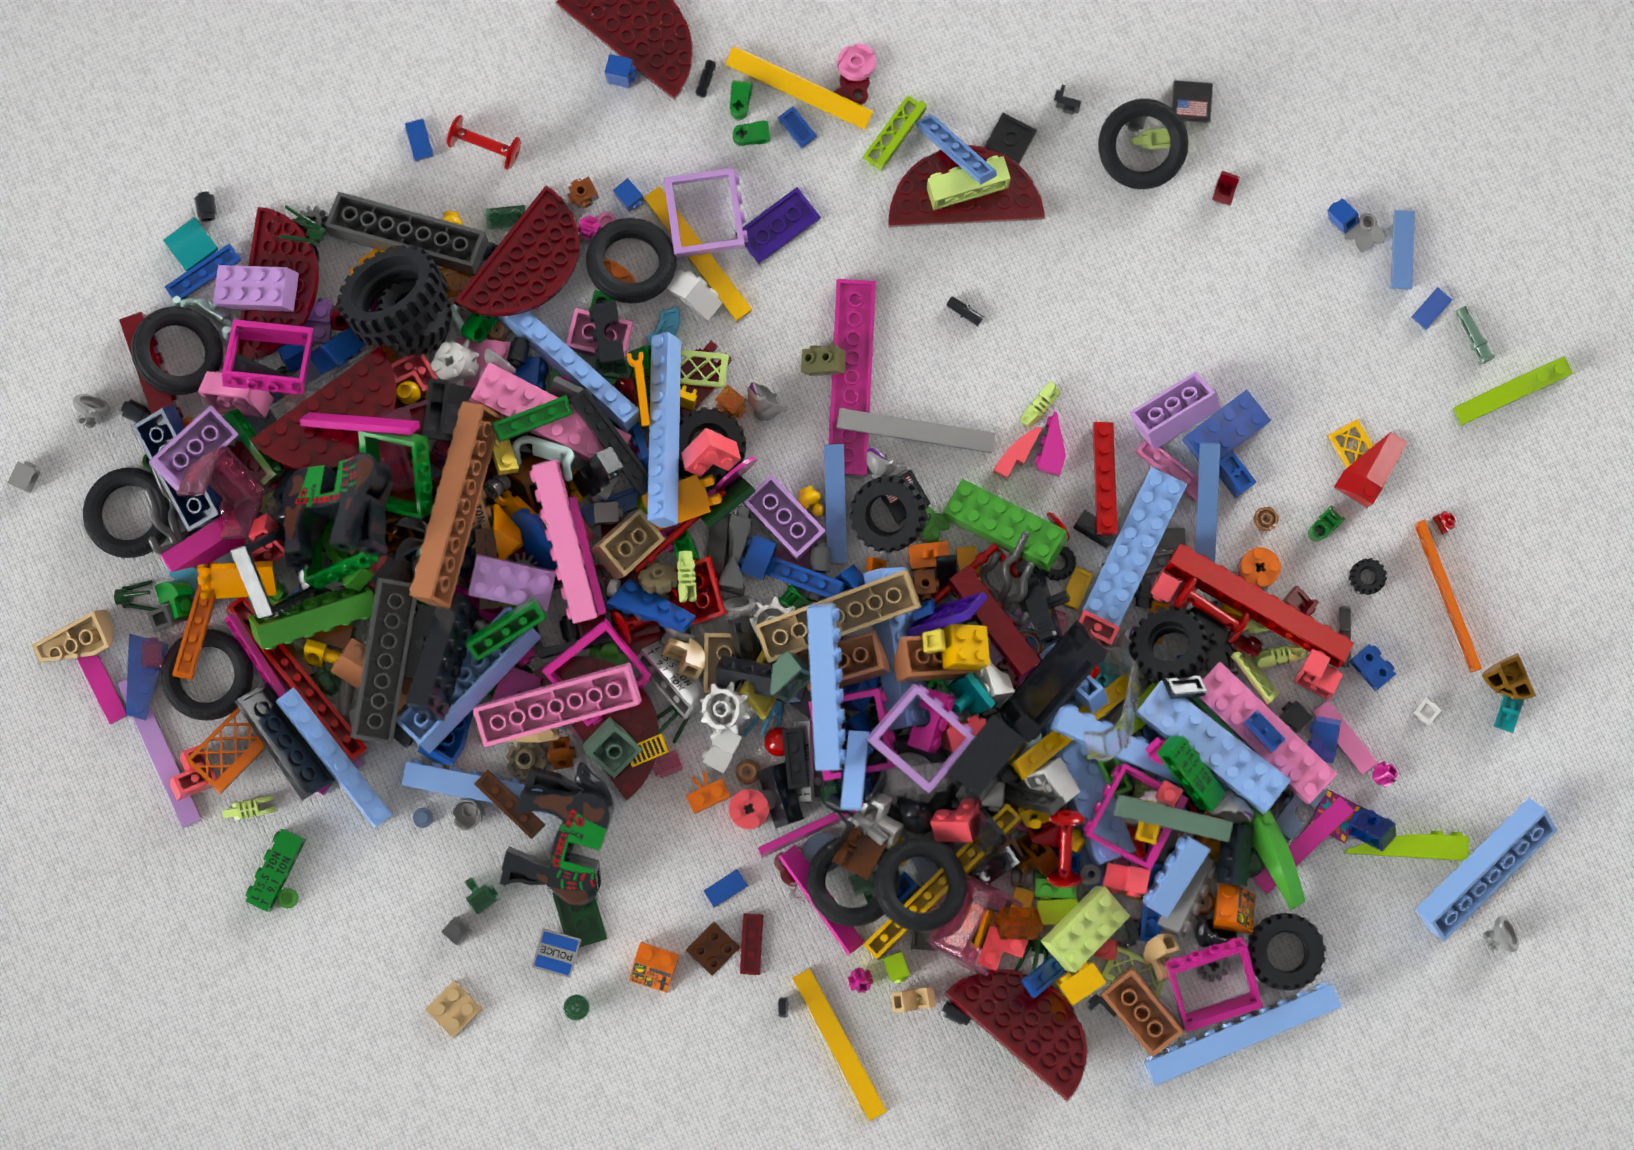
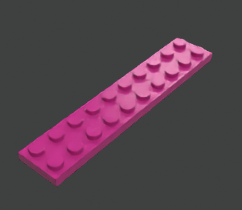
(853, 389)

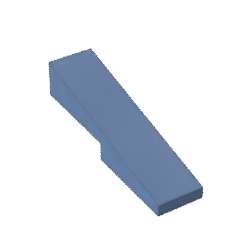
(1402, 250)

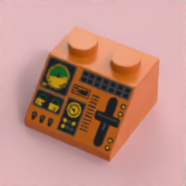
(1233, 909)
(654, 967)

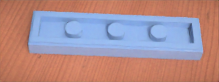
(855, 771)

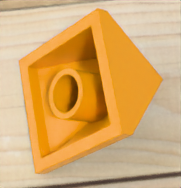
(506, 532)

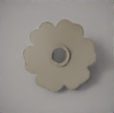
(658, 579)
(518, 753)

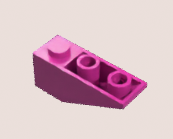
(1053, 451)

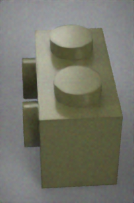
(823, 361)

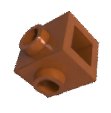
(588, 192)
(922, 579)
(561, 757)

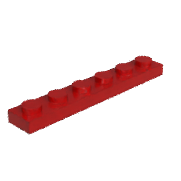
(1105, 478)

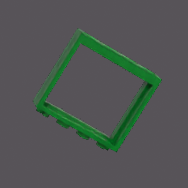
(246, 433)
(421, 466)
(319, 578)

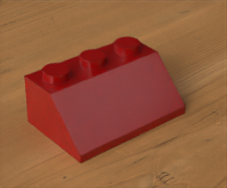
(709, 601)

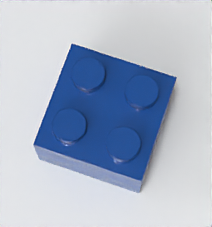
(336, 351)

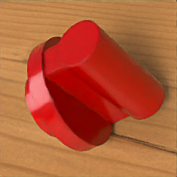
(1445, 521)

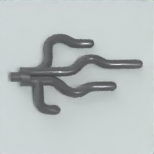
(173, 534)
(1002, 597)

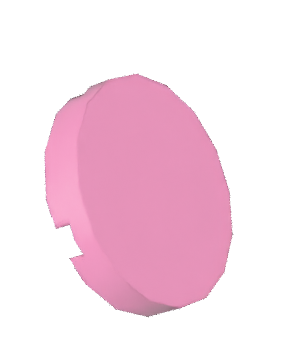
(856, 62)

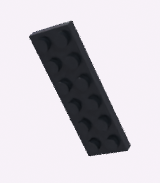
(284, 742)

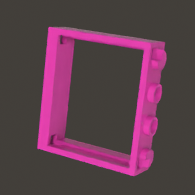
(267, 333)
(549, 669)
(888, 736)
(1099, 808)
(1222, 1010)

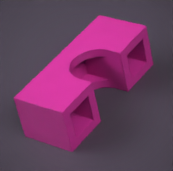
(929, 737)

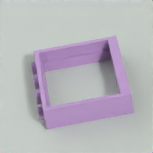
(707, 248)
(921, 691)

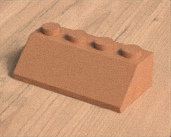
(861, 658)
(915, 665)
(349, 668)
(1142, 1011)

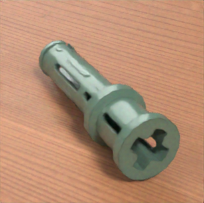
(1478, 343)

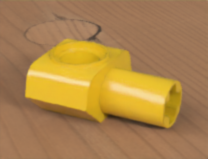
(319, 653)

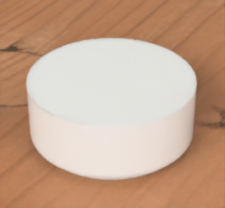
(613, 587)

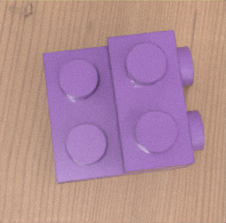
(320, 320)

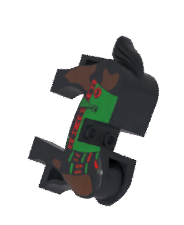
(349, 498)
(585, 817)

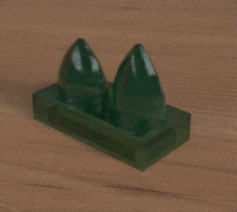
(504, 216)
(613, 371)

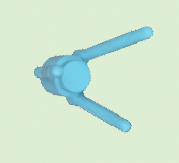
(775, 710)

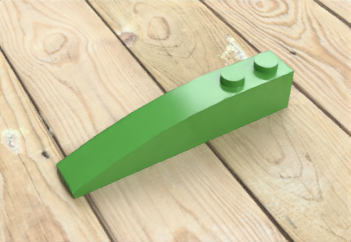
(1276, 856)

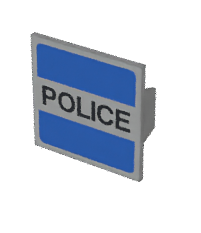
(556, 953)

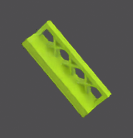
(900, 136)

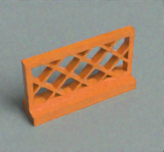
(238, 766)

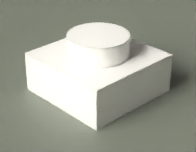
(1427, 711)

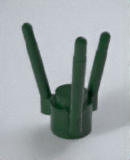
(314, 230)
(126, 595)
(670, 720)
(1038, 948)

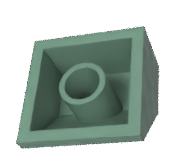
(789, 676)
(611, 747)

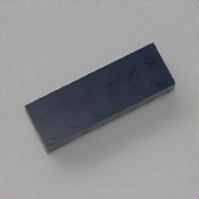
(154, 434)

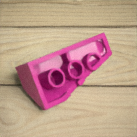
(200, 547)

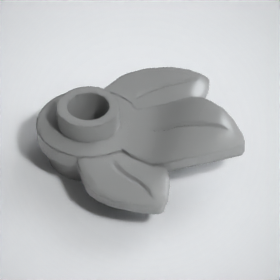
(1364, 235)

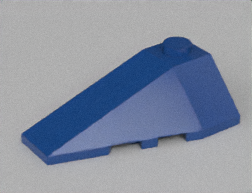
(452, 745)

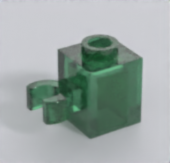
(863, 886)
(481, 897)

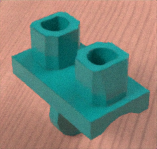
(1508, 714)

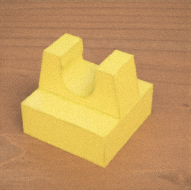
(934, 641)

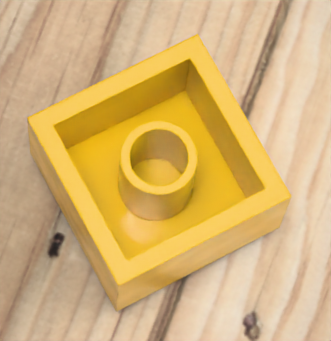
(965, 647)
(1081, 983)

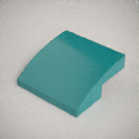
(190, 244)

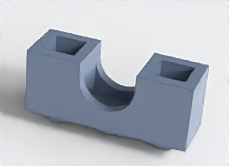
(1286, 817)

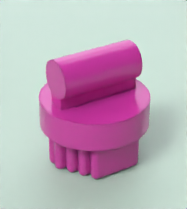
(1153, 748)

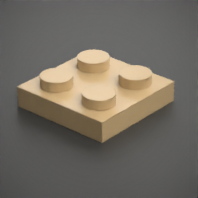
(453, 1009)

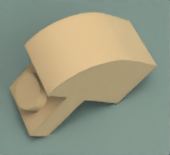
(689, 654)
(1158, 952)
(913, 999)

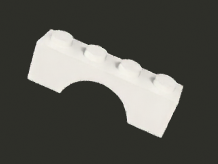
(993, 680)

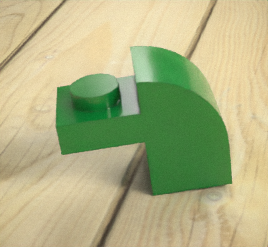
(177, 594)

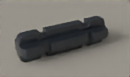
(705, 78)

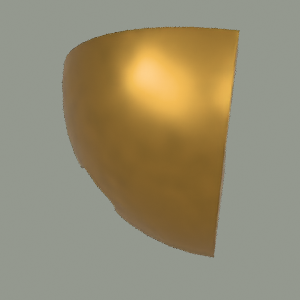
(1510, 678)

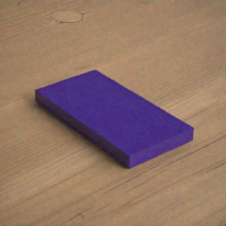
(779, 225)
(947, 614)

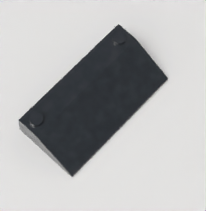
(443, 408)
(1053, 681)

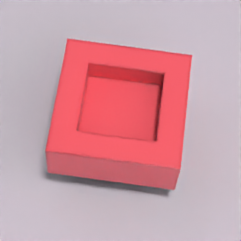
(1168, 793)
(1108, 950)

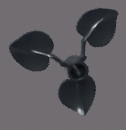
(834, 803)

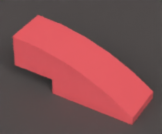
(1016, 453)

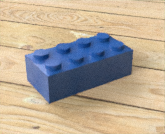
(1229, 425)

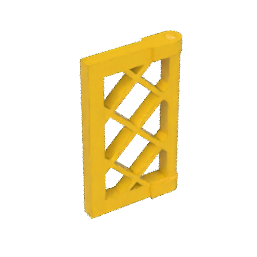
(1340, 450)

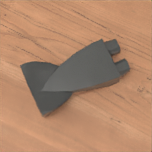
(739, 534)

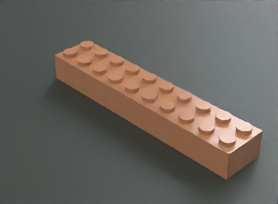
(455, 505)

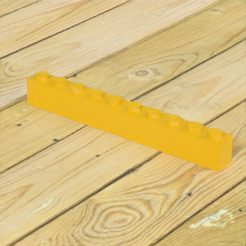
(936, 888)

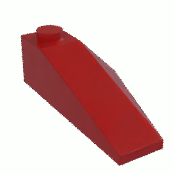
(1369, 473)

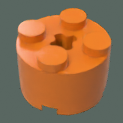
(1270, 567)

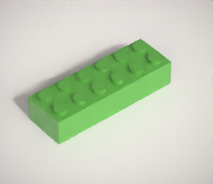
(1003, 524)
(313, 615)

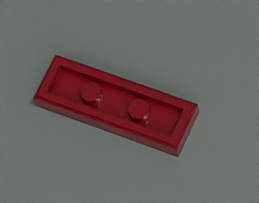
(751, 944)

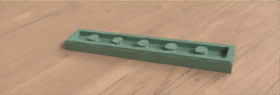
(1173, 818)

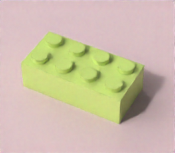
(960, 186)
(1085, 928)

